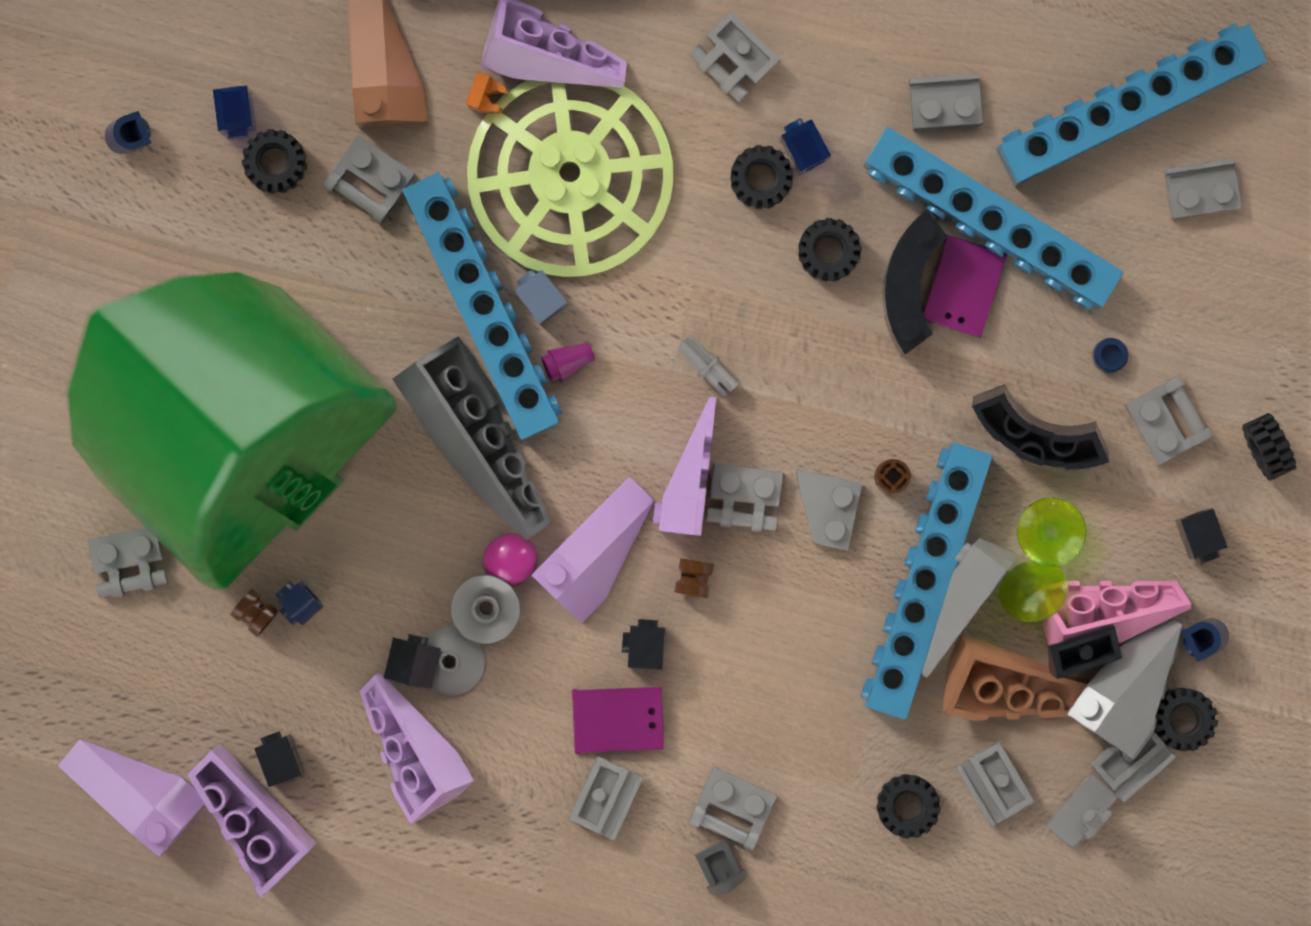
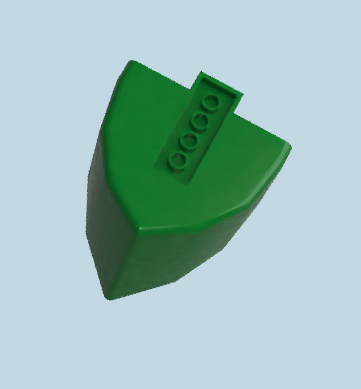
(218, 415)

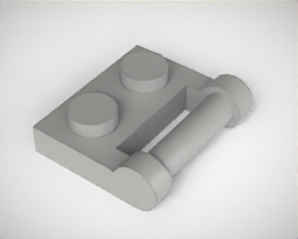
(374, 169)
(1158, 425)
(737, 798)

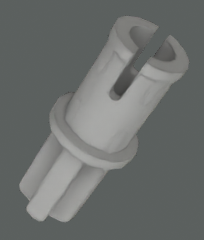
(707, 366)

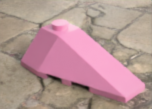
(1126, 607)

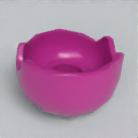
(510, 558)

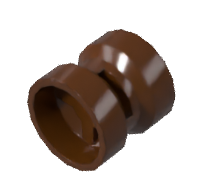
(887, 475)
(694, 586)
(254, 612)

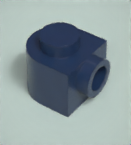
(128, 133)
(298, 602)
(1205, 638)

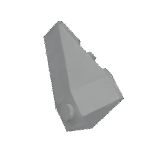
(971, 584)
(1126, 693)

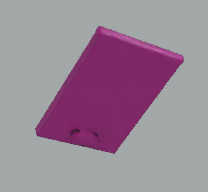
(964, 286)
(618, 719)

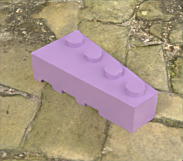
(250, 819)

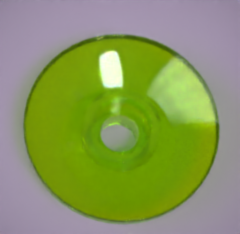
(1069, 532)
(1035, 602)

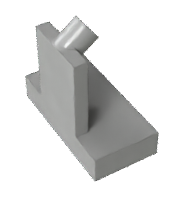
(1083, 812)

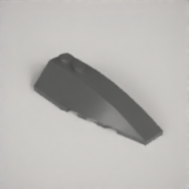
(465, 424)

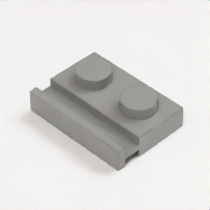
(945, 101)
(1202, 188)
(1128, 775)
(994, 784)
(606, 798)

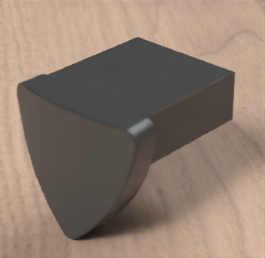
(720, 868)

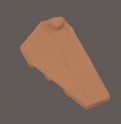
(383, 72)

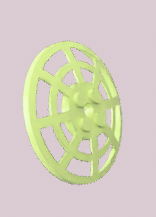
(575, 196)

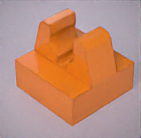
(481, 92)

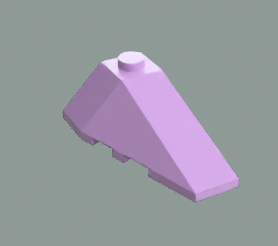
(534, 49)
(685, 494)
(592, 556)
(421, 760)
(140, 797)

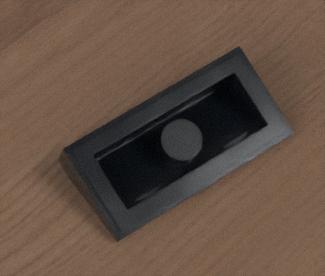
(1083, 652)

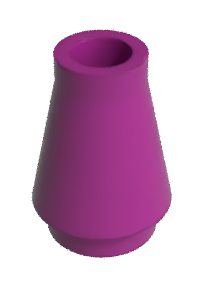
(565, 361)

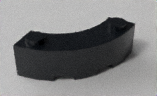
(903, 280)
(1036, 439)

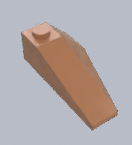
(998, 682)

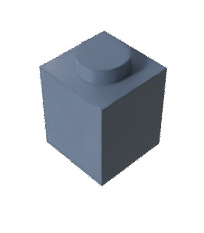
(540, 296)

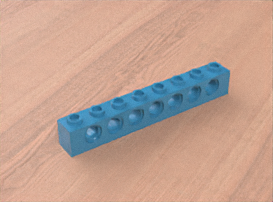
(1244, 57)
(421, 199)
(1101, 274)
(974, 466)

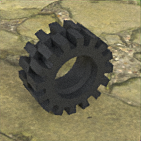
(255, 152)
(771, 158)
(838, 230)
(1269, 446)
(1205, 719)
(917, 825)

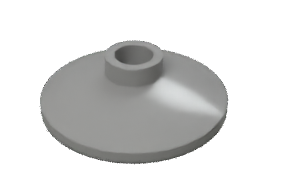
(483, 626)
(469, 662)

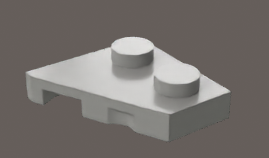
(829, 507)

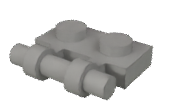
(742, 49)
(746, 486)
(123, 551)

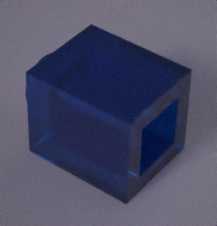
(234, 111)
(804, 145)

